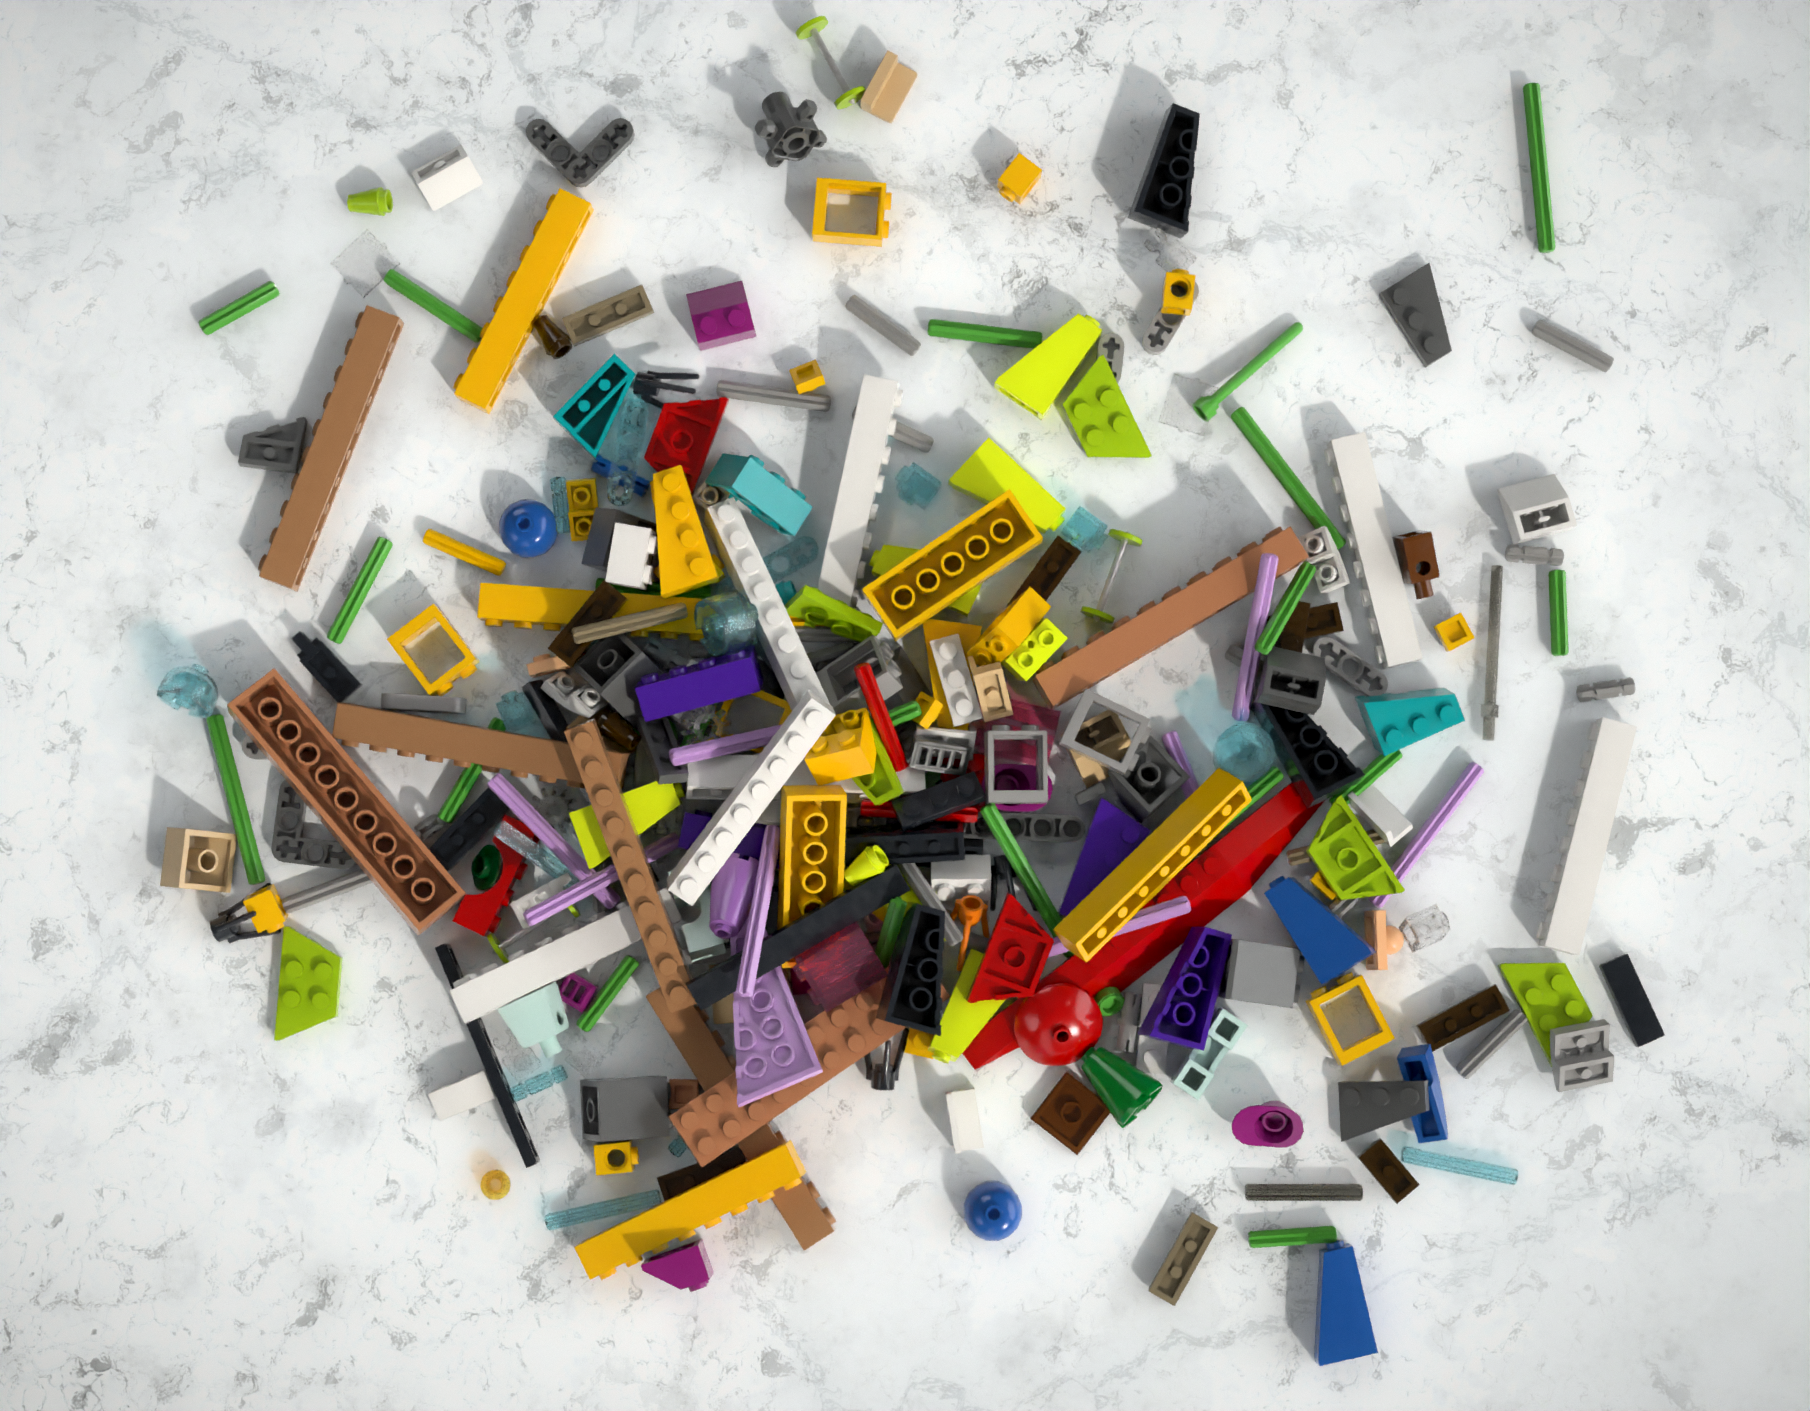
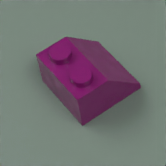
(721, 315)
(681, 1267)

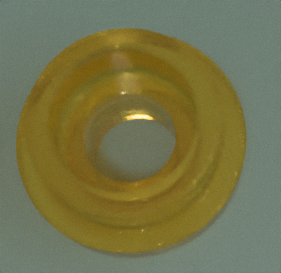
(486, 1187)

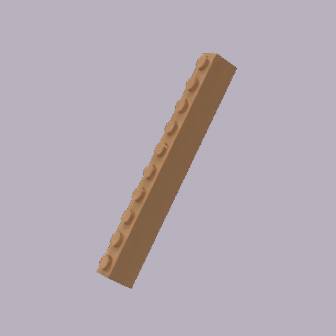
(331, 448)
(463, 744)
(631, 863)
(710, 1065)

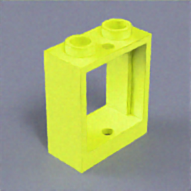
(1034, 650)

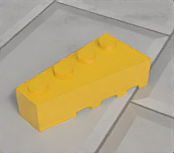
(682, 545)

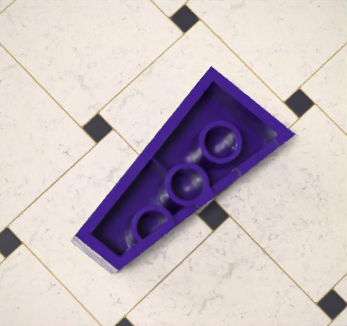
(700, 684)
(1107, 843)
(749, 846)
(1189, 992)

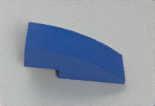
(1419, 1064)

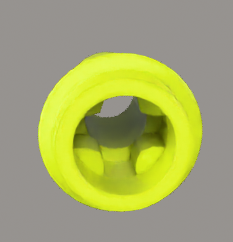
(867, 864)

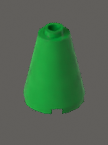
(1119, 1084)

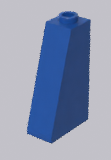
(1318, 932)
(1342, 1314)

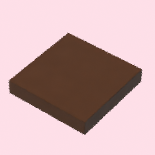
(1071, 1113)

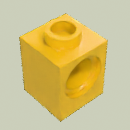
(1018, 179)
(1173, 304)
(268, 908)
(602, 1160)

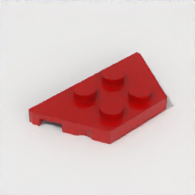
(685, 436)
(1012, 956)

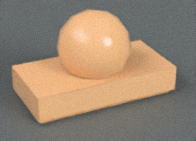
(1382, 938)

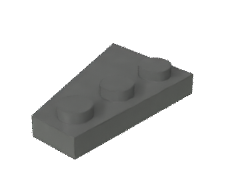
(1375, 1104)

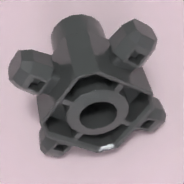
(789, 130)

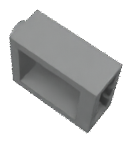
(841, 672)
(1027, 732)
(1130, 757)

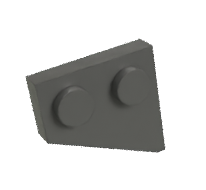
(275, 448)

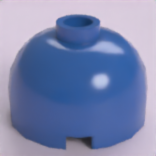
(528, 528)
(992, 1210)

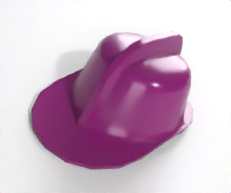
(1016, 777)
(1268, 1125)

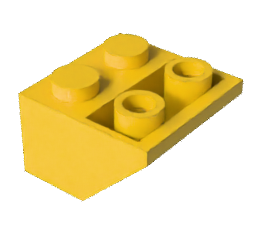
(843, 749)

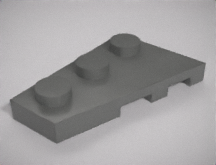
(1419, 315)

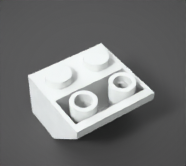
(1536, 509)
(632, 556)
(961, 878)

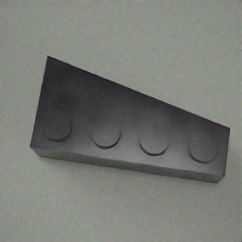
(1167, 180)
(1307, 754)
(916, 971)

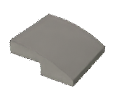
(1581, 1055)

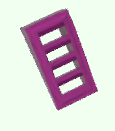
(586, 997)

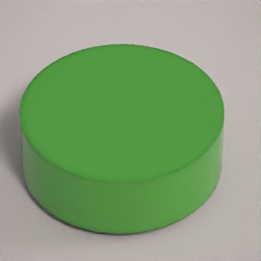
(1109, 1001)

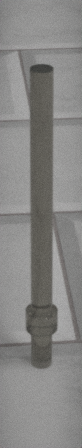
(1489, 709)

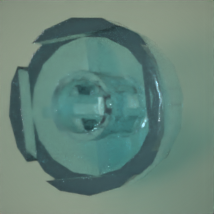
(190, 689)

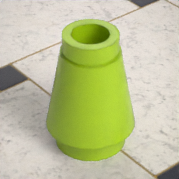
(373, 201)

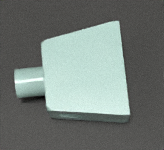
(537, 1019)

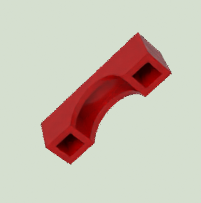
(482, 910)

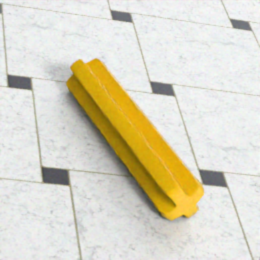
(464, 552)

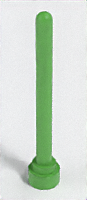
(1206, 406)

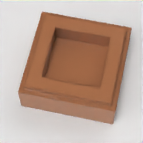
(683, 1092)

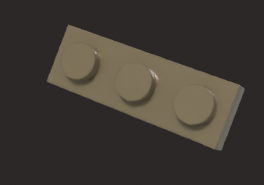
(608, 315)
(1182, 1258)

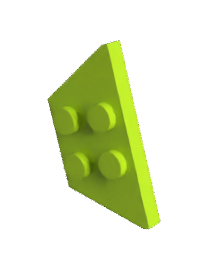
(1103, 416)
(1350, 857)
(306, 984)
(1546, 998)

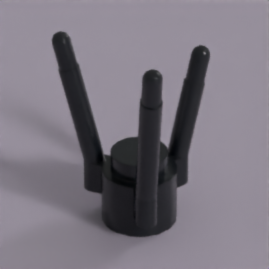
(650, 383)
(1006, 872)
(228, 925)
(885, 1074)

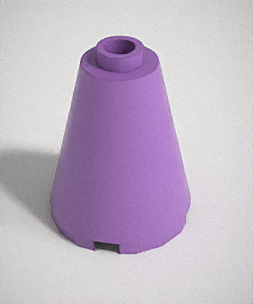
(732, 895)

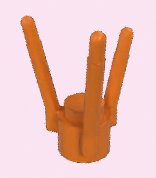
(970, 912)

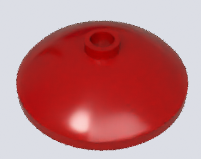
(1055, 1010)

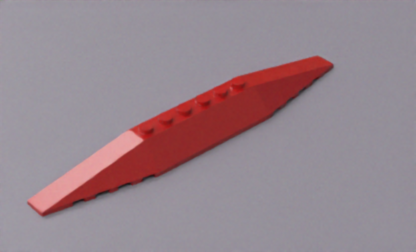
(1210, 884)

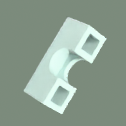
(700, 939)
(1200, 1065)

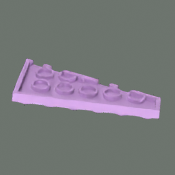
(769, 1036)

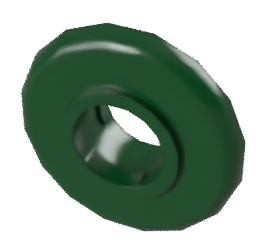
(486, 867)

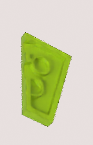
(823, 610)
(884, 782)

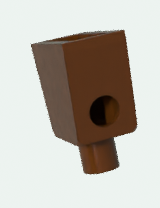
(1414, 549)

